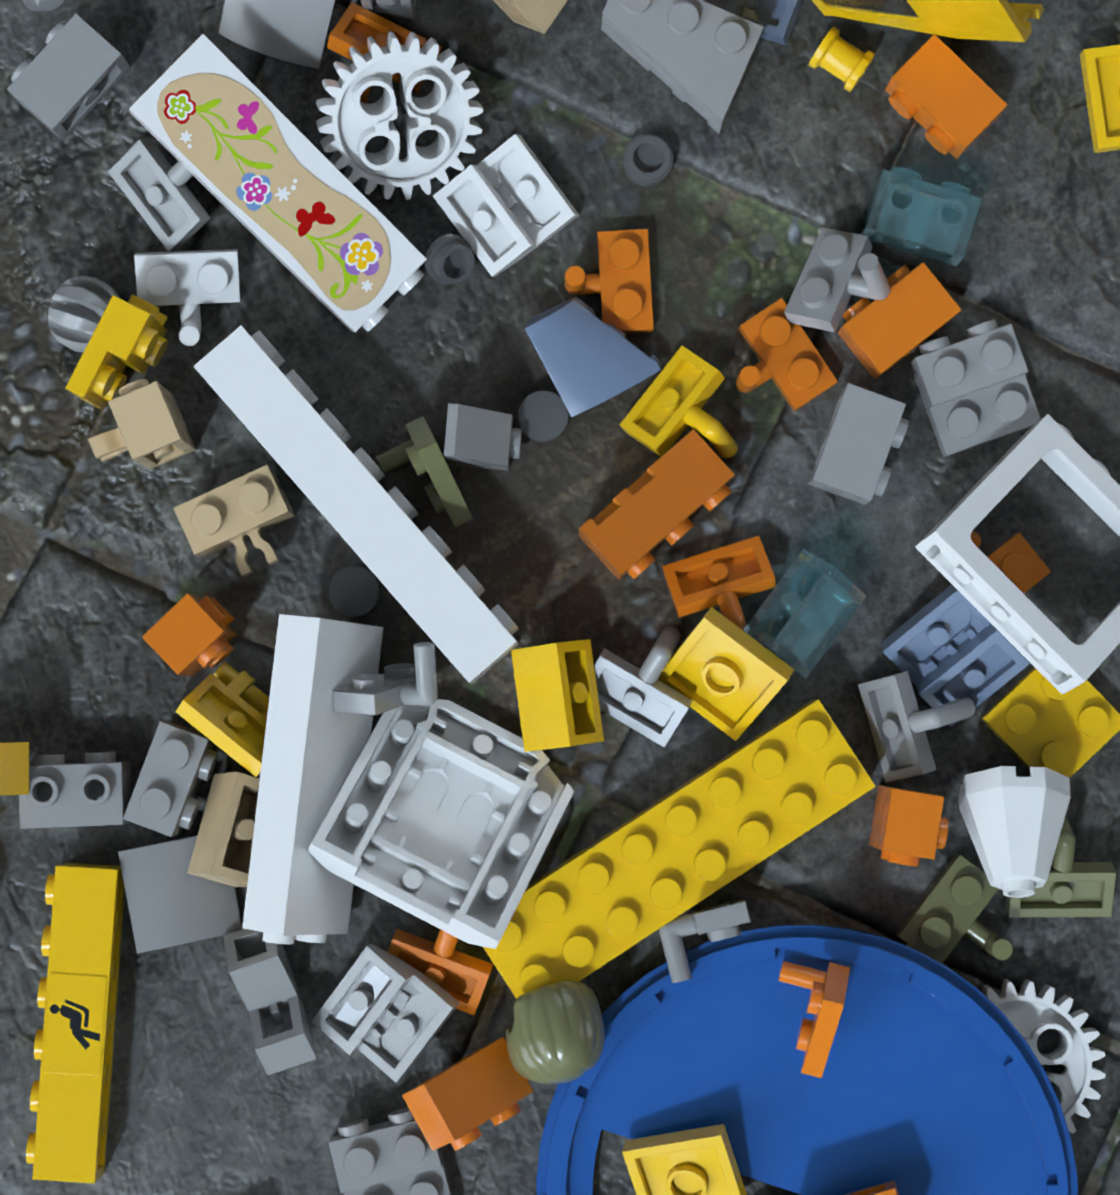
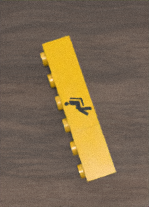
(78, 1023)

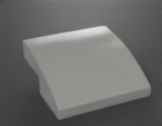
(279, 28)
(170, 904)
(385, 1011)

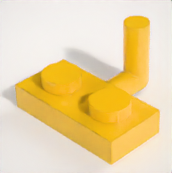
(676, 402)

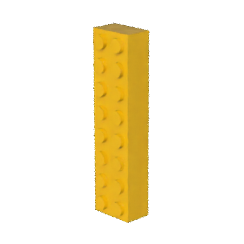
(680, 850)

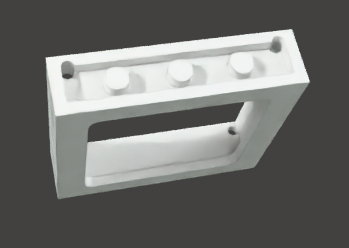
(988, 588)

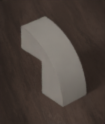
(272, 999)

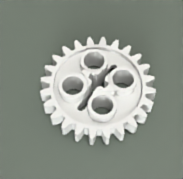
(355, 122)
(1038, 1013)

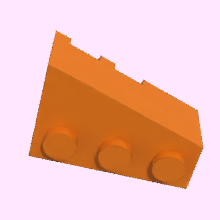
(657, 506)

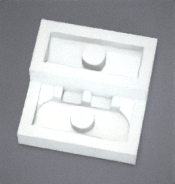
(506, 205)

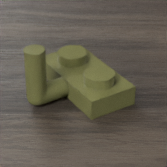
(427, 457)
(1071, 886)
(951, 912)

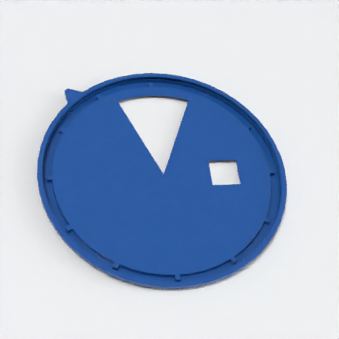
(914, 1091)

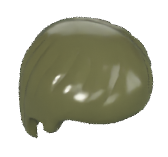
(556, 1033)

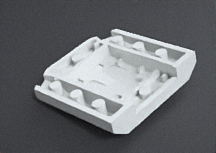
(444, 819)

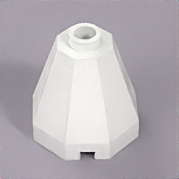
(1015, 824)

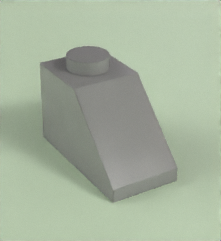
(480, 438)

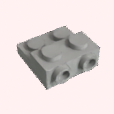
(975, 387)
(387, 1158)

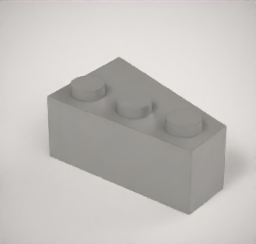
(689, 47)

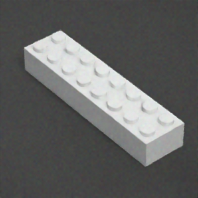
(351, 499)

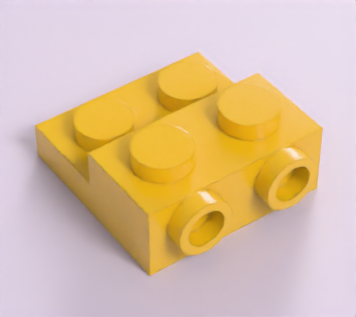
(125, 336)

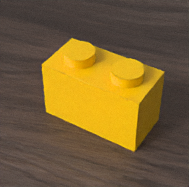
(557, 695)

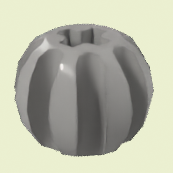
(77, 310)

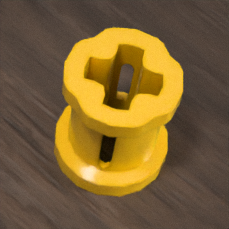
(841, 59)

